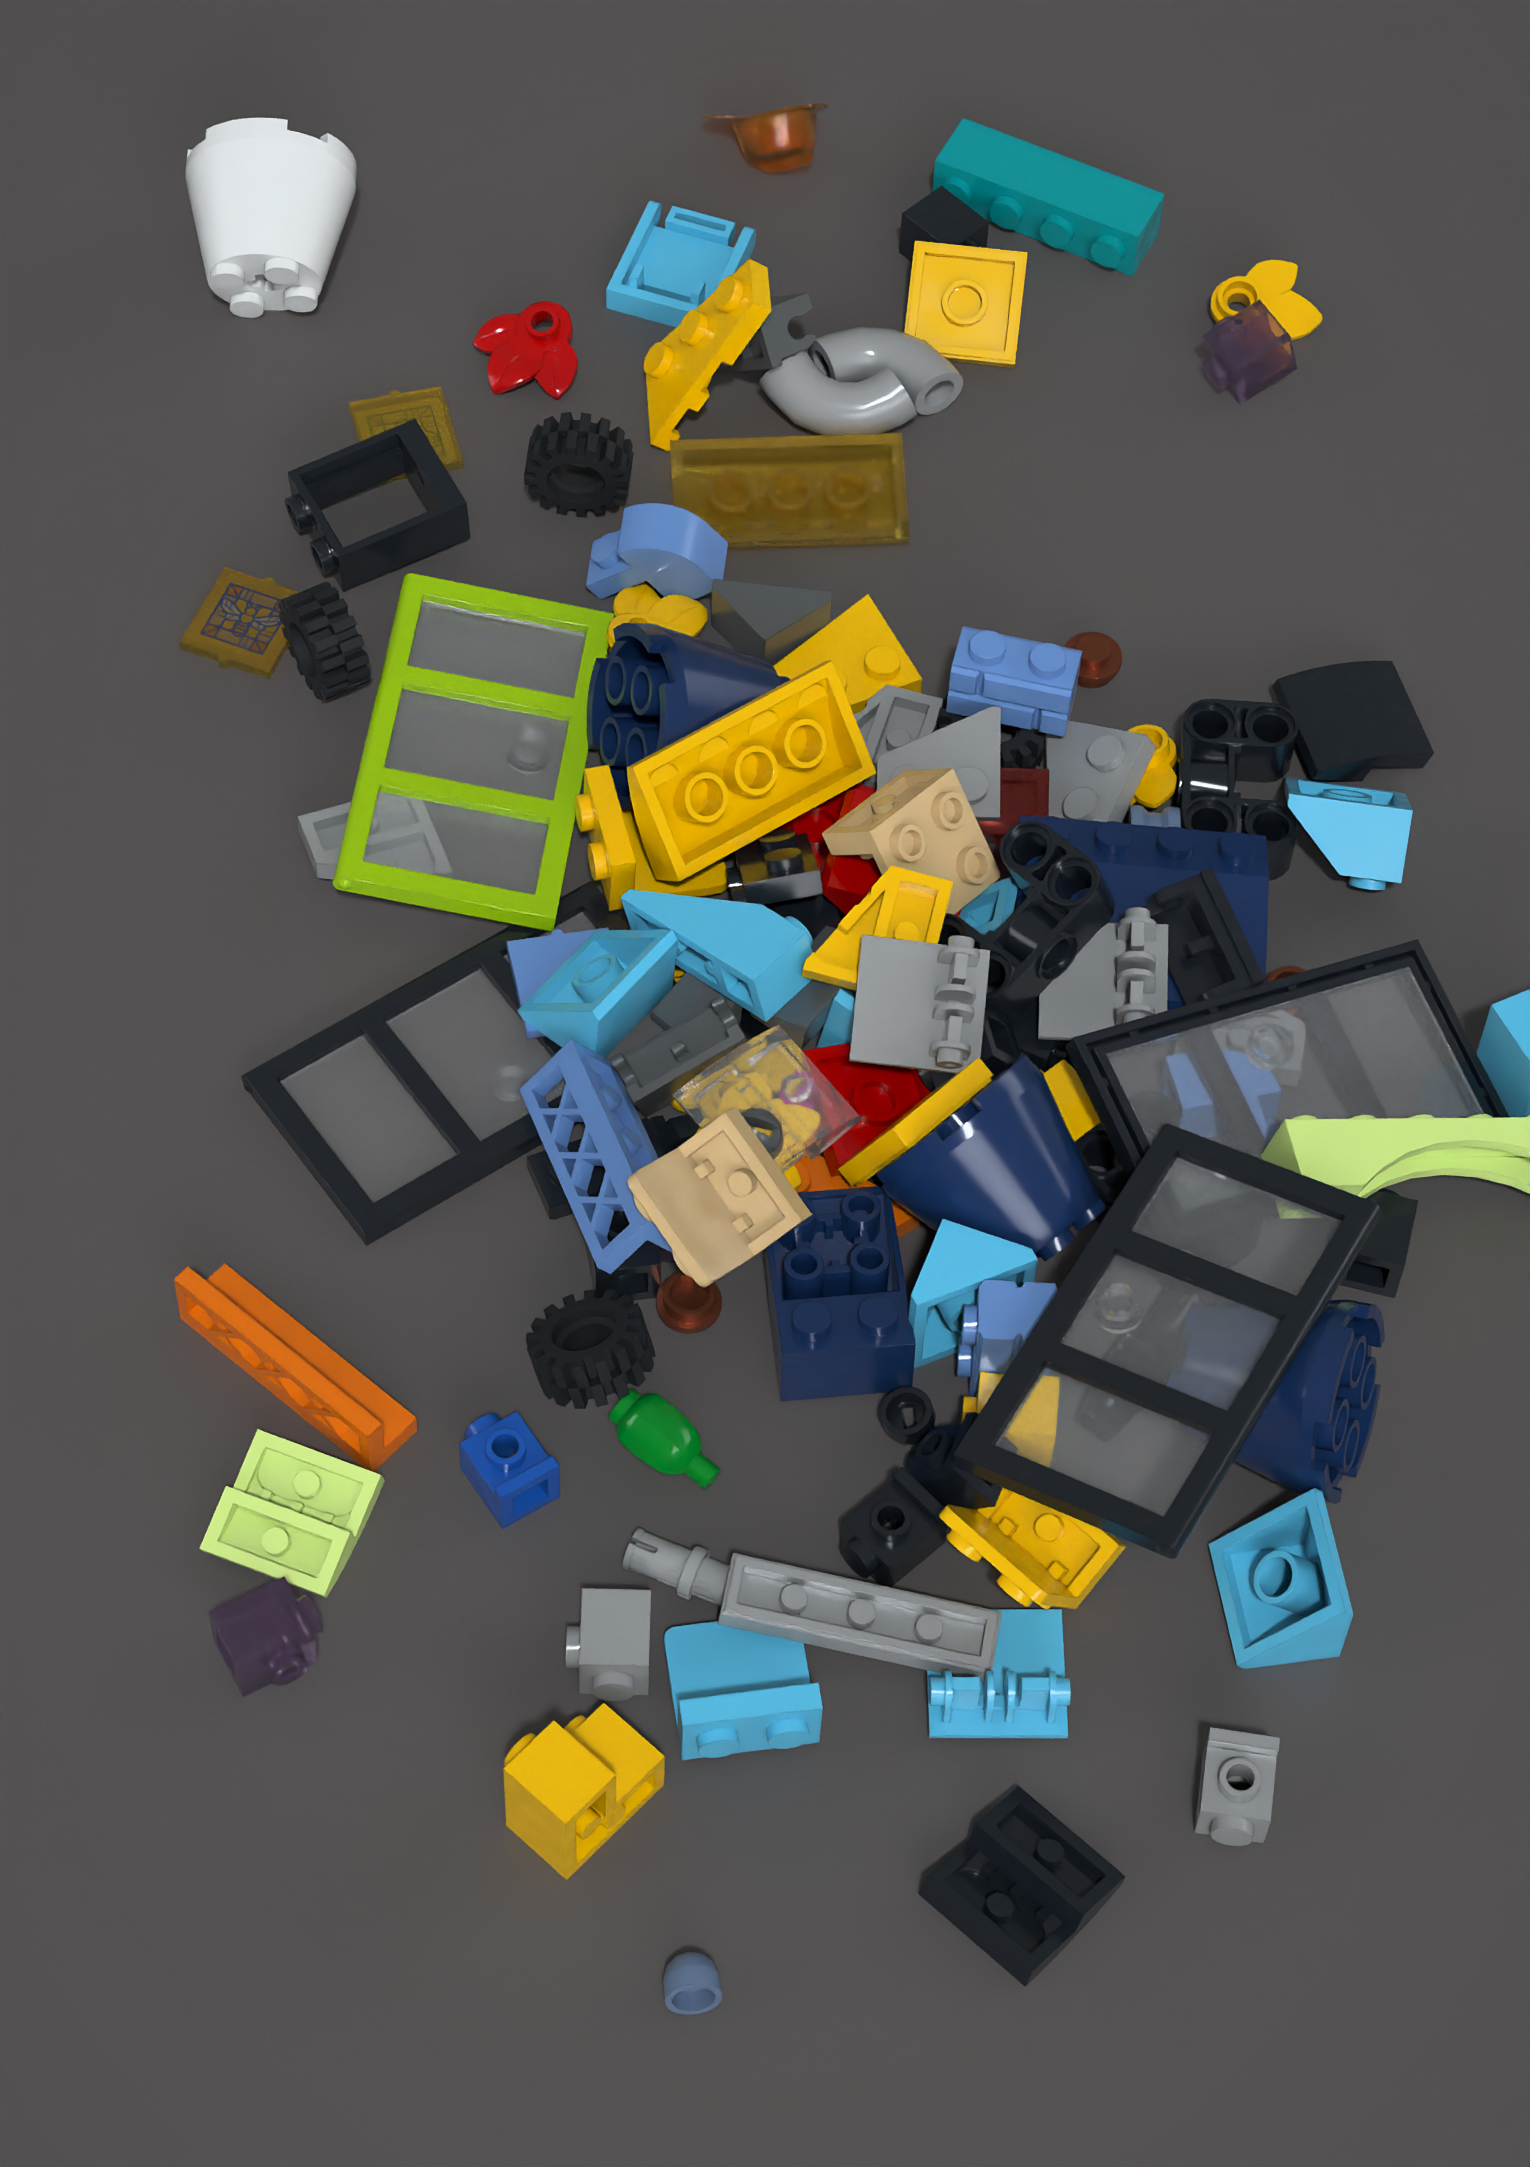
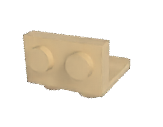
(717, 1199)

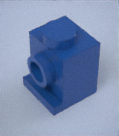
(512, 1484)

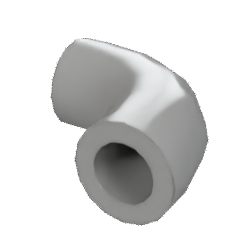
(865, 351)
(836, 406)

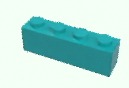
(1050, 196)

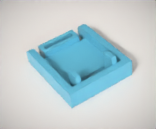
(677, 266)

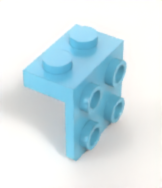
(739, 1691)

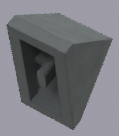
(766, 617)

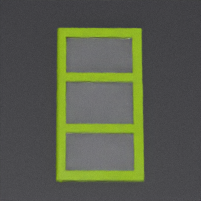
(474, 753)

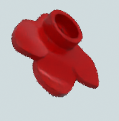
(525, 353)

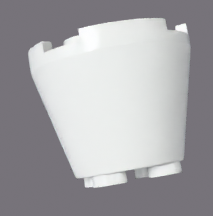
(268, 212)

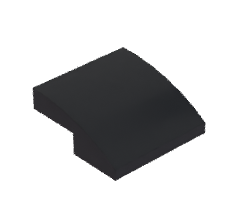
(1353, 720)
(1021, 1885)

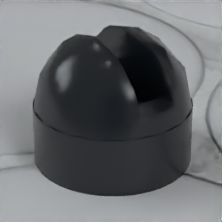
(893, 1415)

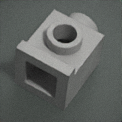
(1242, 1762)

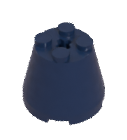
(662, 689)
(1000, 1167)
(1324, 1405)

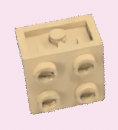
(920, 826)

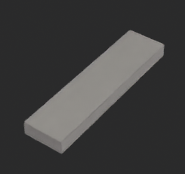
(859, 1617)

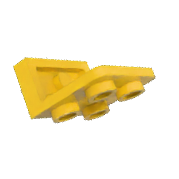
(617, 849)
(1035, 1548)

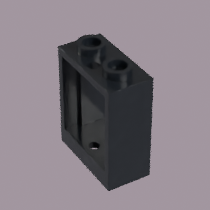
(363, 466)

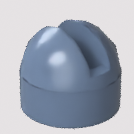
(691, 1984)

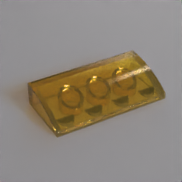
(794, 489)

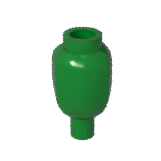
(662, 1438)

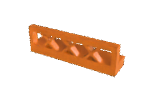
(294, 1365)

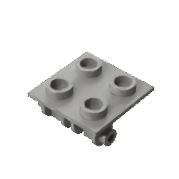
(1110, 981)
(919, 1003)

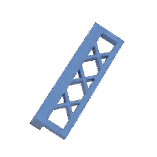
(611, 1139)

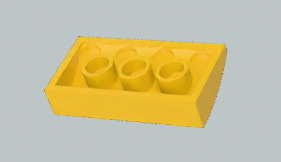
(747, 773)

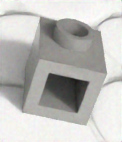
(611, 1643)

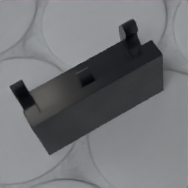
(1204, 939)

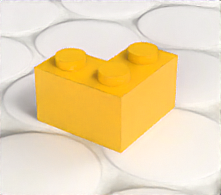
(578, 1786)

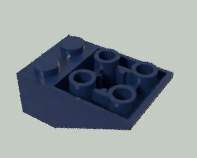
(840, 1299)

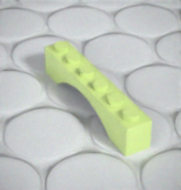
(1379, 1152)

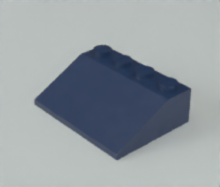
(1148, 858)

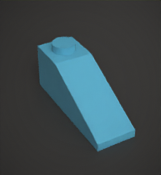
(730, 945)

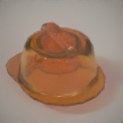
(779, 137)

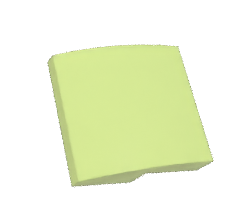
(293, 1513)

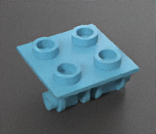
(1021, 1694)

